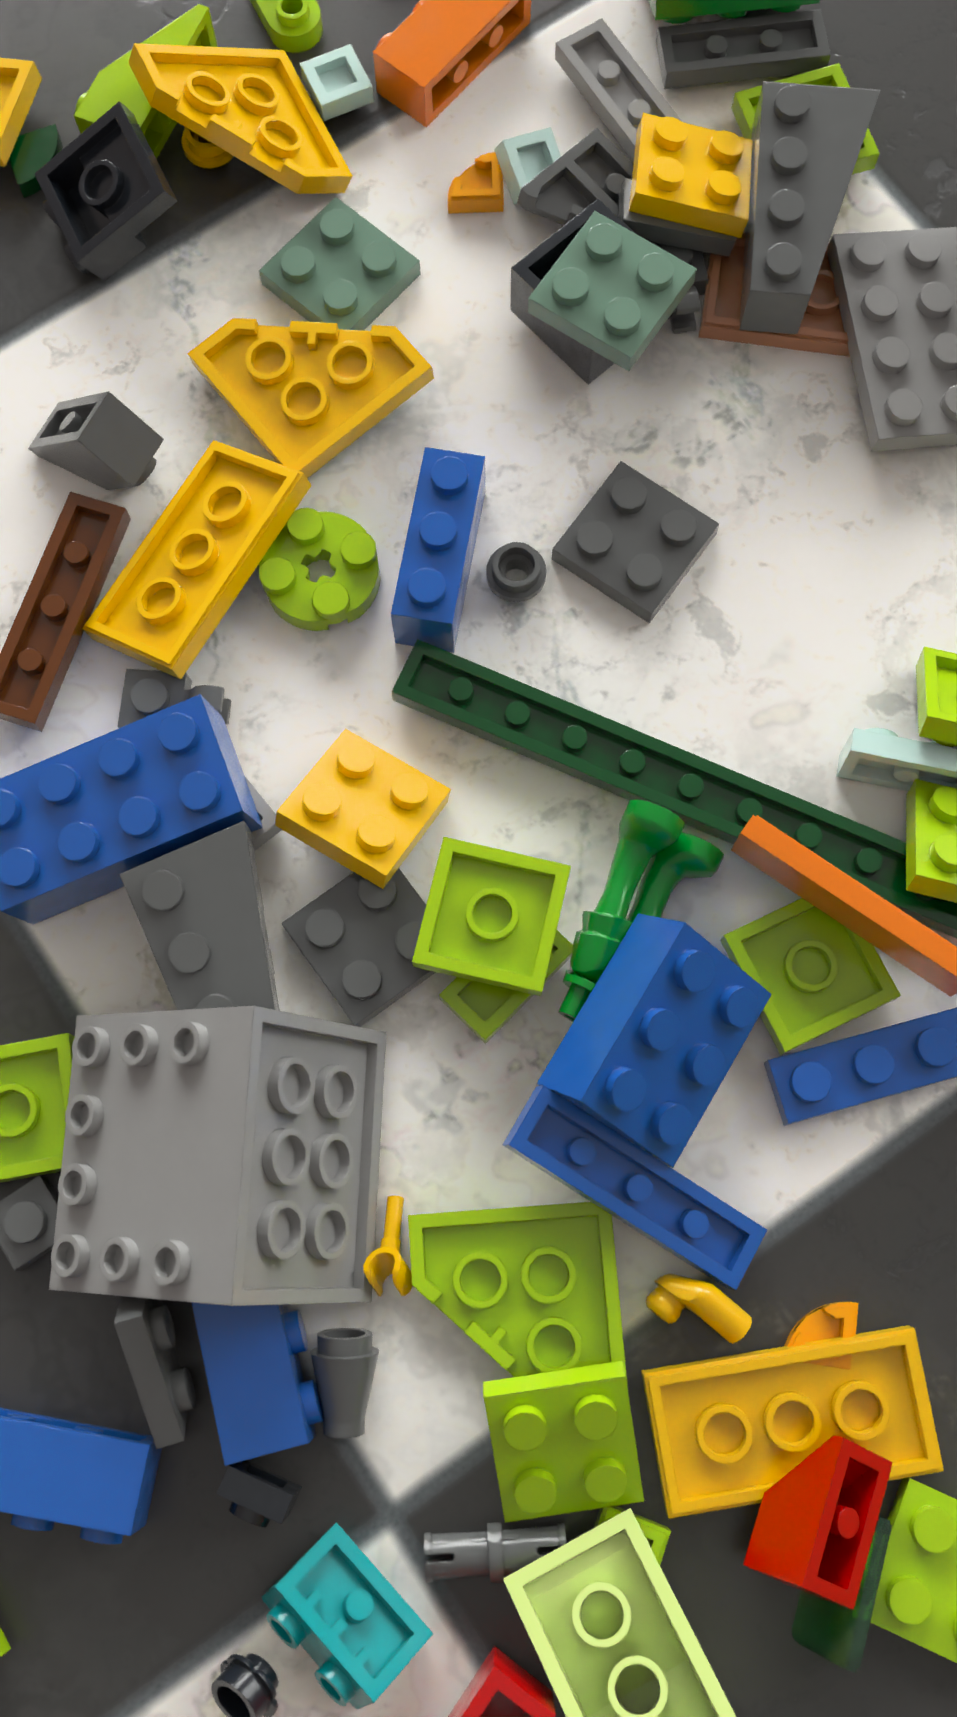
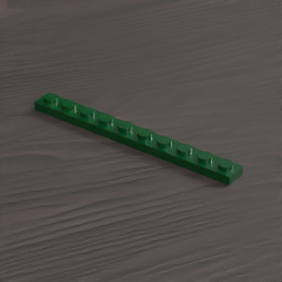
(652, 771)

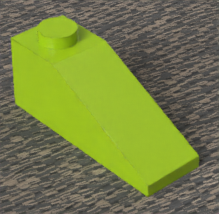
(119, 83)

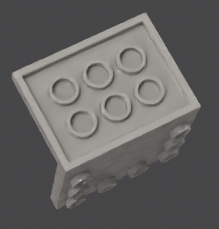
(901, 332)
(220, 1158)

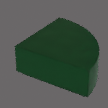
(32, 153)

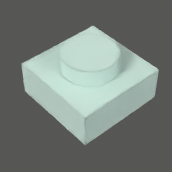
(337, 82)
(525, 158)

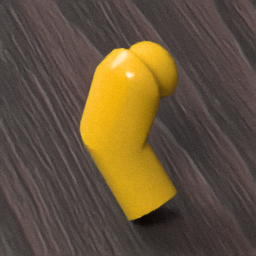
(703, 1299)

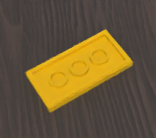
(197, 558)
(749, 1418)

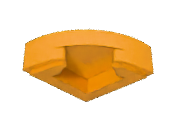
(478, 188)
(831, 1321)

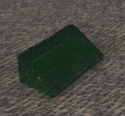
(836, 1630)

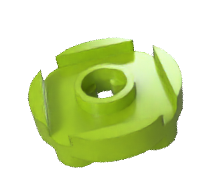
(330, 600)

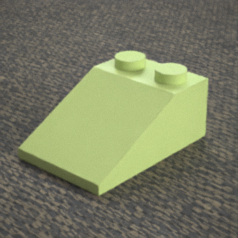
(614, 1629)

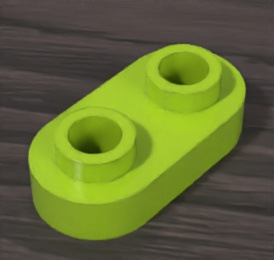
(290, 30)

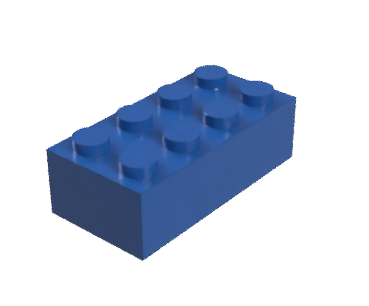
(116, 806)

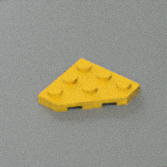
(246, 106)
(310, 384)

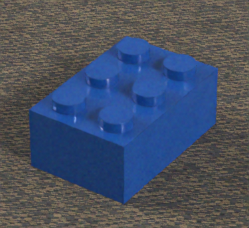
(656, 1036)

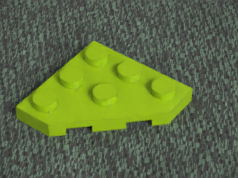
(525, 1282)

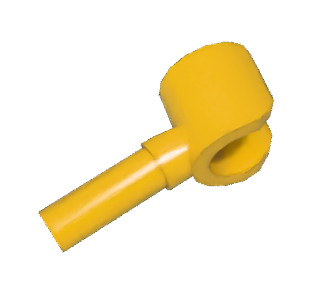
(387, 1258)

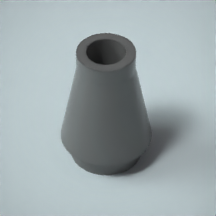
(344, 1378)

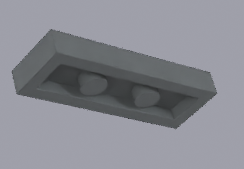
(742, 49)

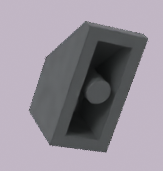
(99, 441)

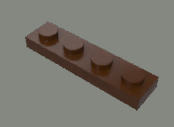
(58, 607)

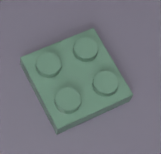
(340, 269)
(611, 290)

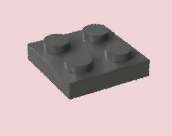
(635, 541)
(362, 942)

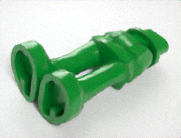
(647, 843)

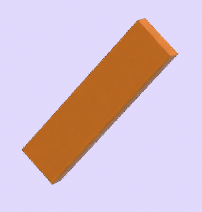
(849, 903)

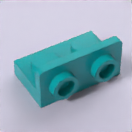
(345, 1620)

